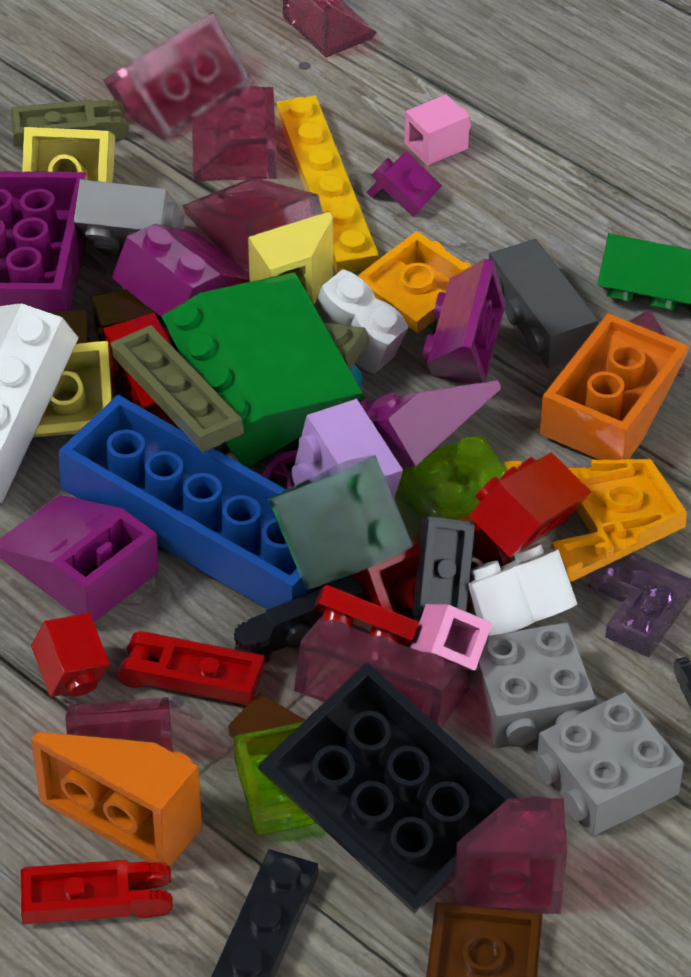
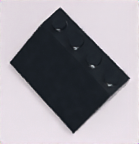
(386, 785)

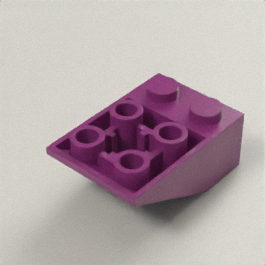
(82, 553)

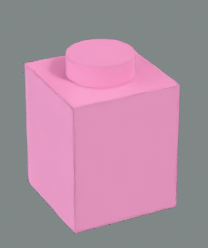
(437, 129)
(451, 634)

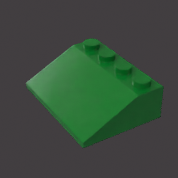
(264, 358)

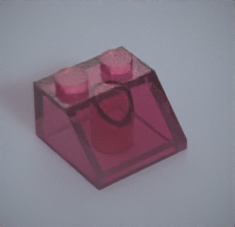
(236, 137)
(515, 858)

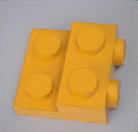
(413, 277)

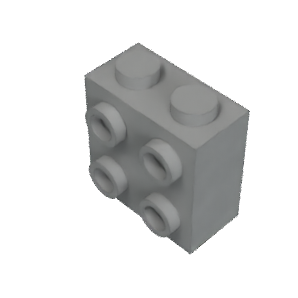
(114, 211)
(530, 683)
(608, 764)

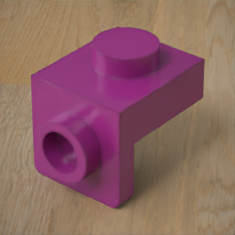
(405, 182)

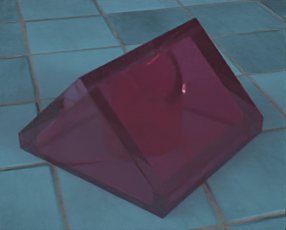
(327, 24)
(124, 719)

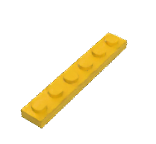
(325, 175)

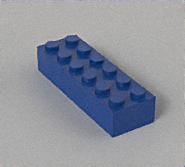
(194, 500)

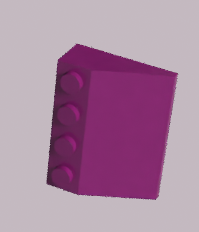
(39, 239)

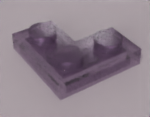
(649, 599)

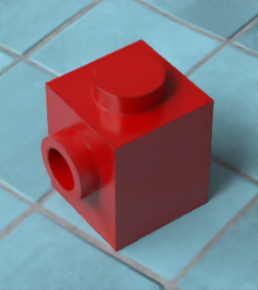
(70, 655)

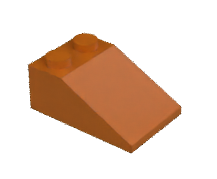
(611, 389)
(122, 791)

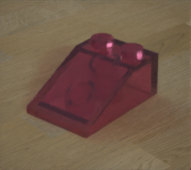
(247, 210)

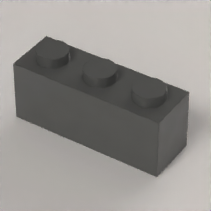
(542, 302)

